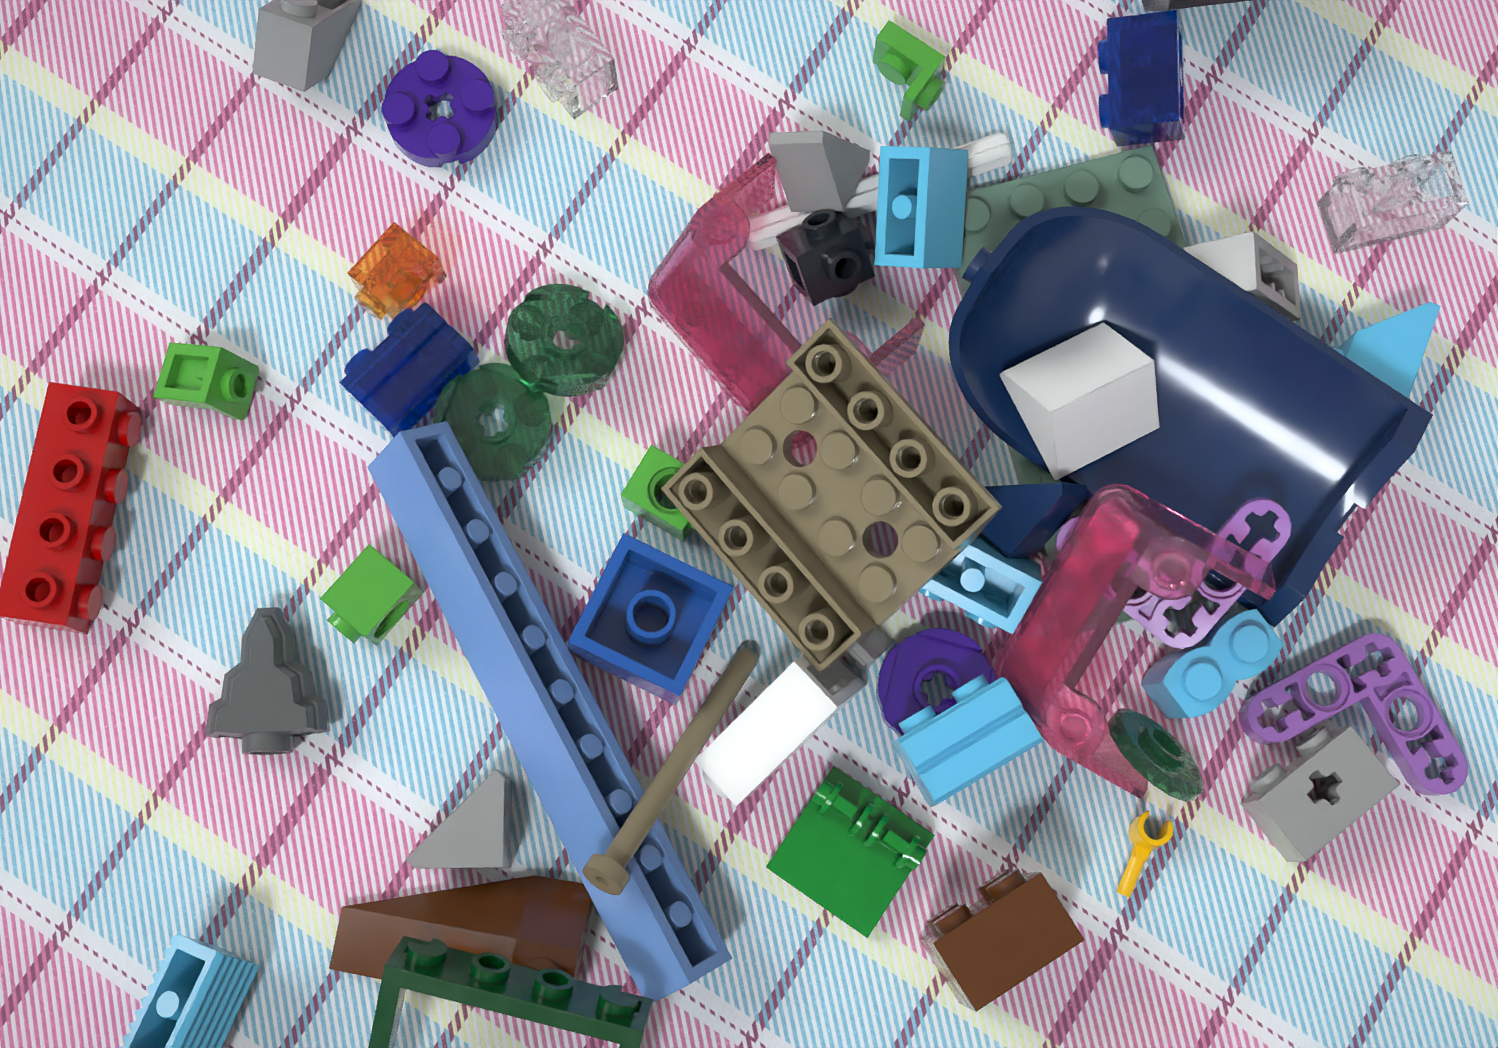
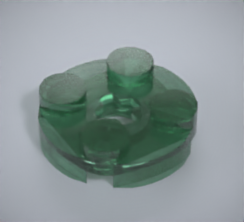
(558, 370)
(480, 392)

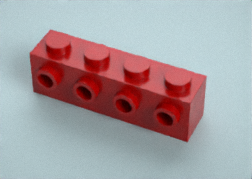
(69, 508)

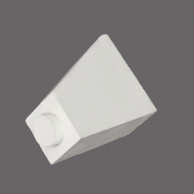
(776, 726)

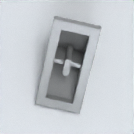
(817, 169)
(474, 833)

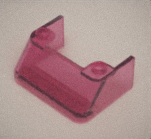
(723, 317)
(1110, 551)

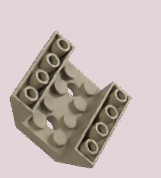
(805, 530)

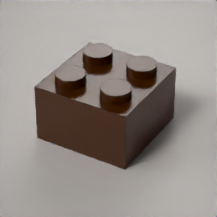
(999, 937)

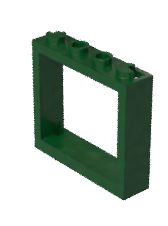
(505, 988)

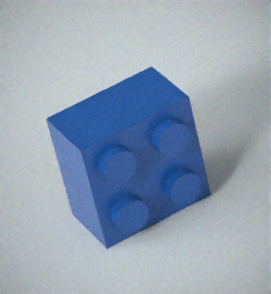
(649, 619)

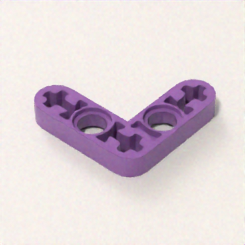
(1150, 609)
(1375, 695)

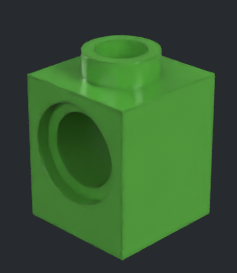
(642, 491)
(370, 597)

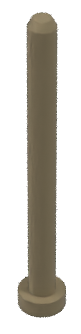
(608, 870)

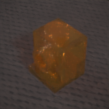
(394, 273)

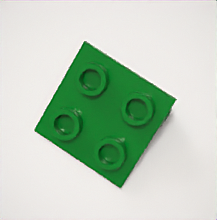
(850, 851)

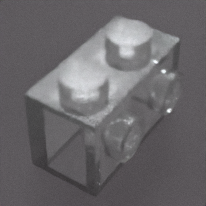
(562, 50)
(1392, 201)

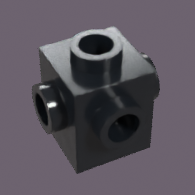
(827, 255)

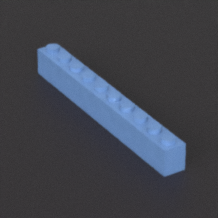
(544, 705)

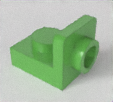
(909, 62)
(207, 379)

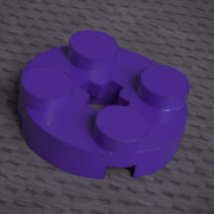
(432, 80)
(918, 660)

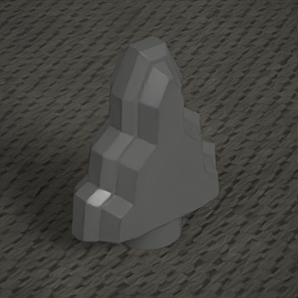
(269, 692)

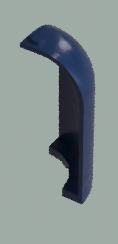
(1239, 387)

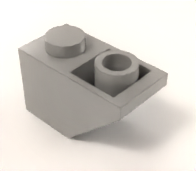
(301, 39)

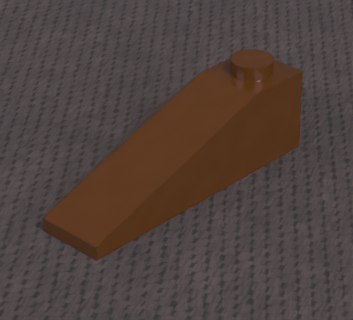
(524, 919)

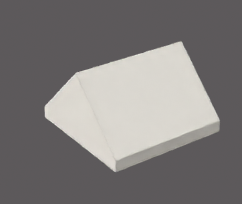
(1085, 398)

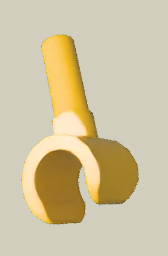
(1141, 851)

